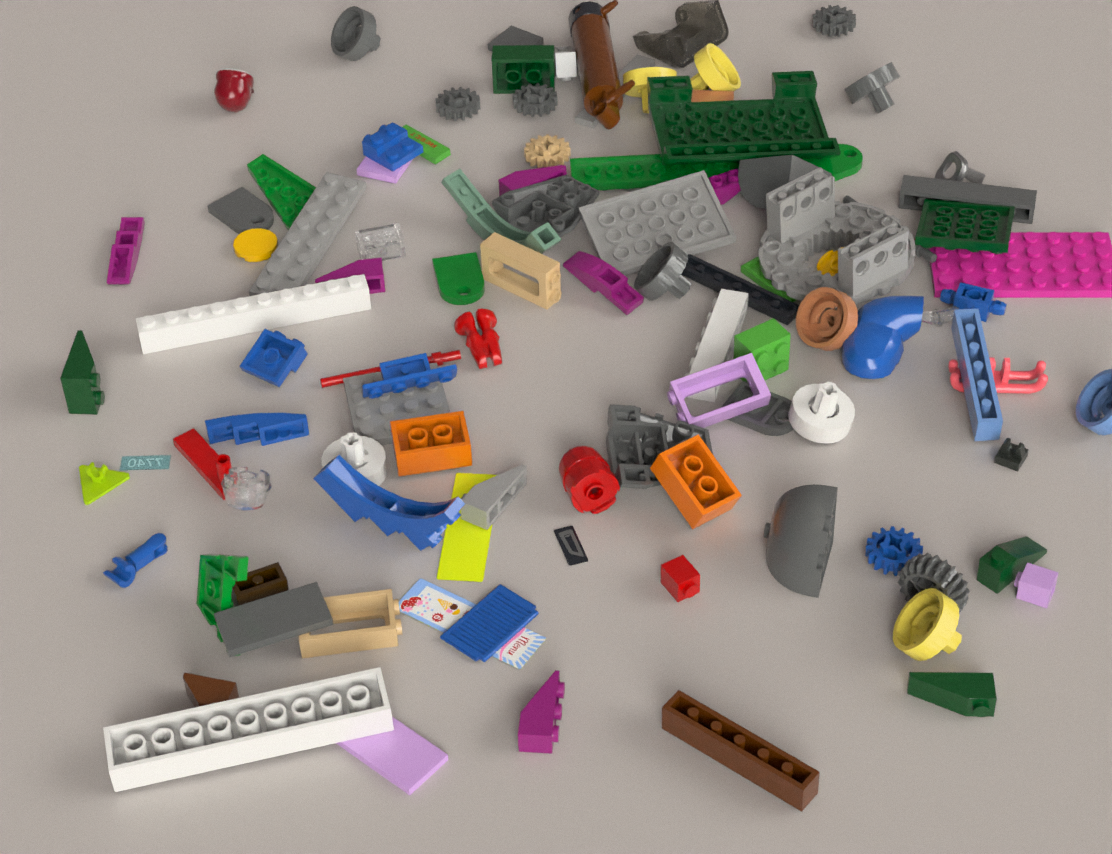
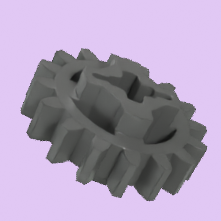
(834, 20)
(535, 100)
(458, 104)

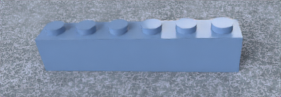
(976, 375)

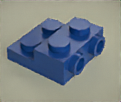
(391, 146)
(274, 357)

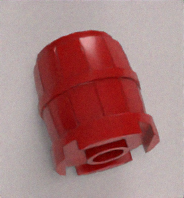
(588, 480)

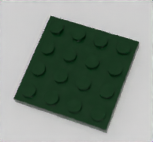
(965, 226)

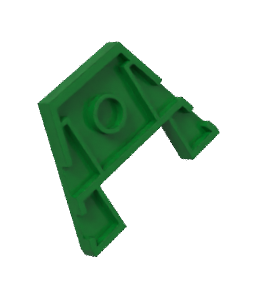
(216, 581)

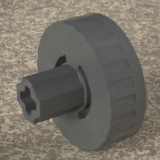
(352, 40)
(874, 87)
(663, 273)

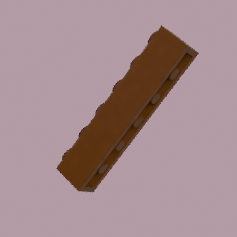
(740, 750)

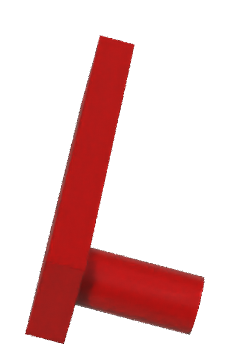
(204, 459)

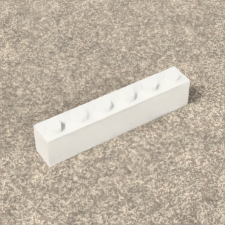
(718, 336)

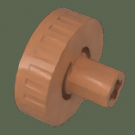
(834, 324)

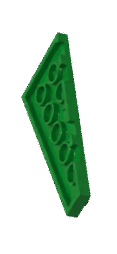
(281, 187)

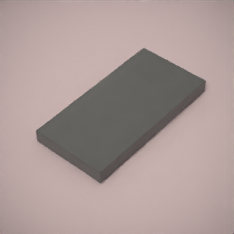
(273, 619)

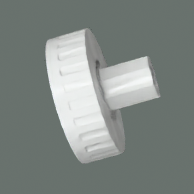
(825, 402)
(359, 451)

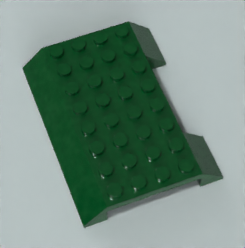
(738, 128)

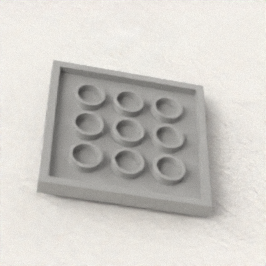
(373, 416)

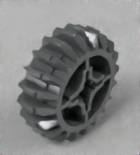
(930, 572)

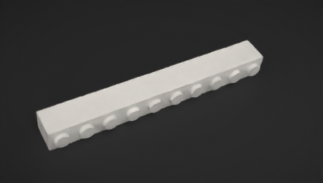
(253, 313)

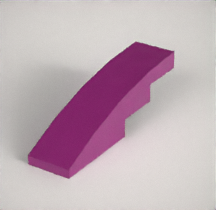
(125, 250)

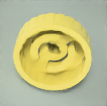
(714, 70)
(640, 76)
(927, 625)

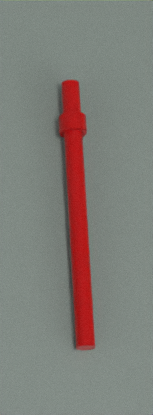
(435, 357)

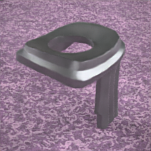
(962, 169)

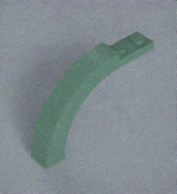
(487, 221)

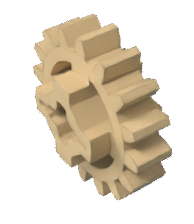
(547, 151)

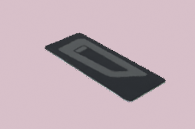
(570, 545)

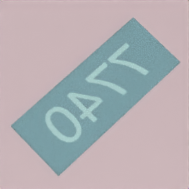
(145, 462)

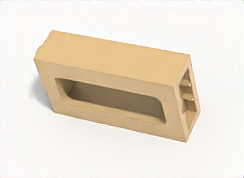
(500, 250)
(356, 608)

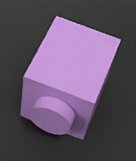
(1036, 585)

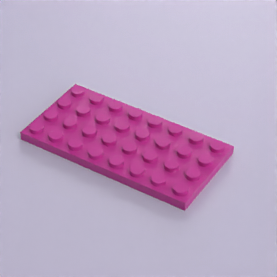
(1033, 267)

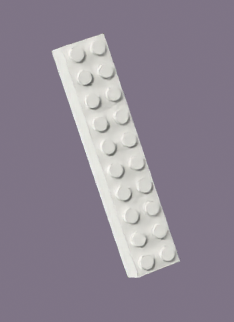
(247, 729)

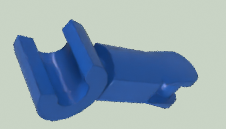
(126, 570)

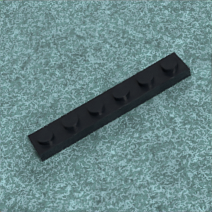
(758, 297)

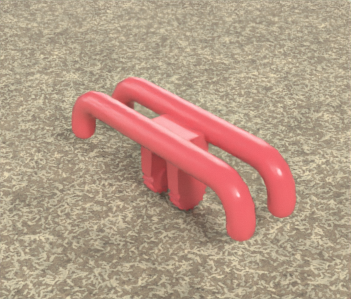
(1001, 377)

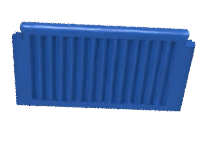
(490, 624)

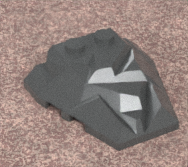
(638, 439)

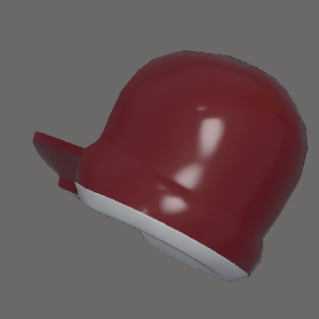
(233, 89)

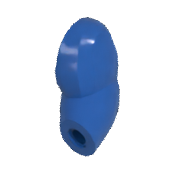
(879, 337)

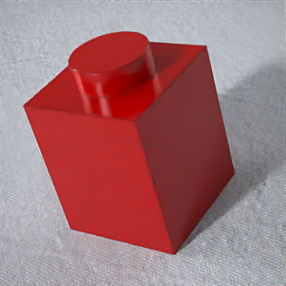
(680, 578)

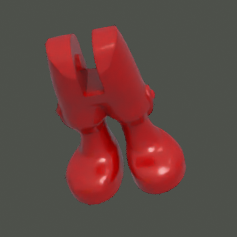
(482, 345)

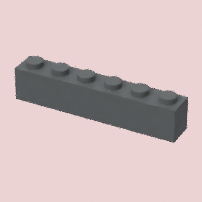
(917, 189)

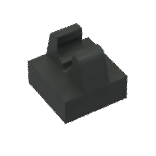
(1011, 455)

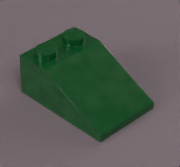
(81, 380)

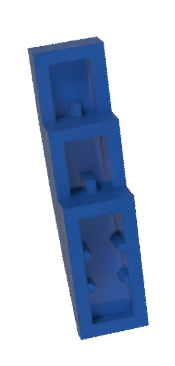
(265, 427)

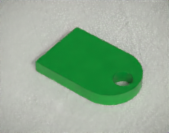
(841, 165)
(459, 275)

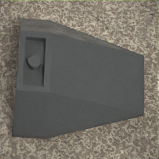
(548, 201)

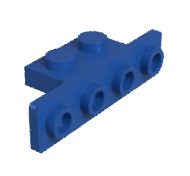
(407, 373)

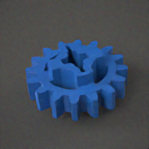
(892, 550)

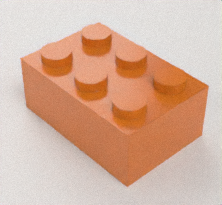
(431, 443)
(695, 481)

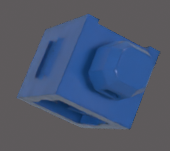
(974, 297)

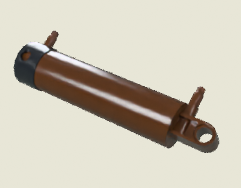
(597, 62)

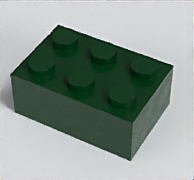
(522, 65)

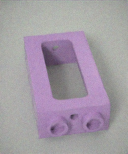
(714, 376)

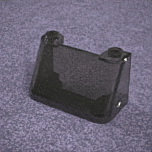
(697, 26)

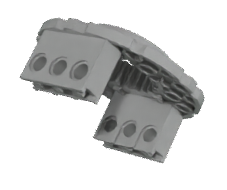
(808, 219)

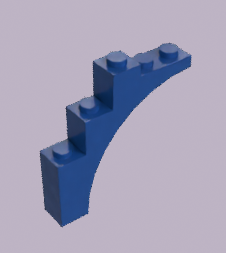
(362, 498)

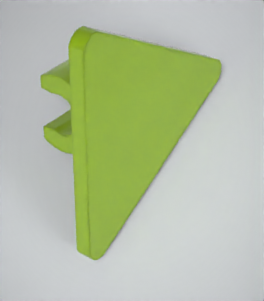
(99, 481)

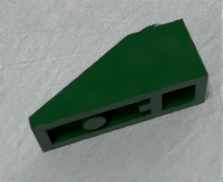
(1005, 560)
(957, 691)

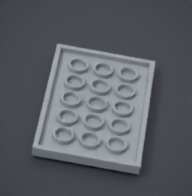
(638, 223)

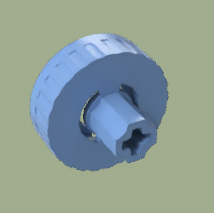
(1095, 400)

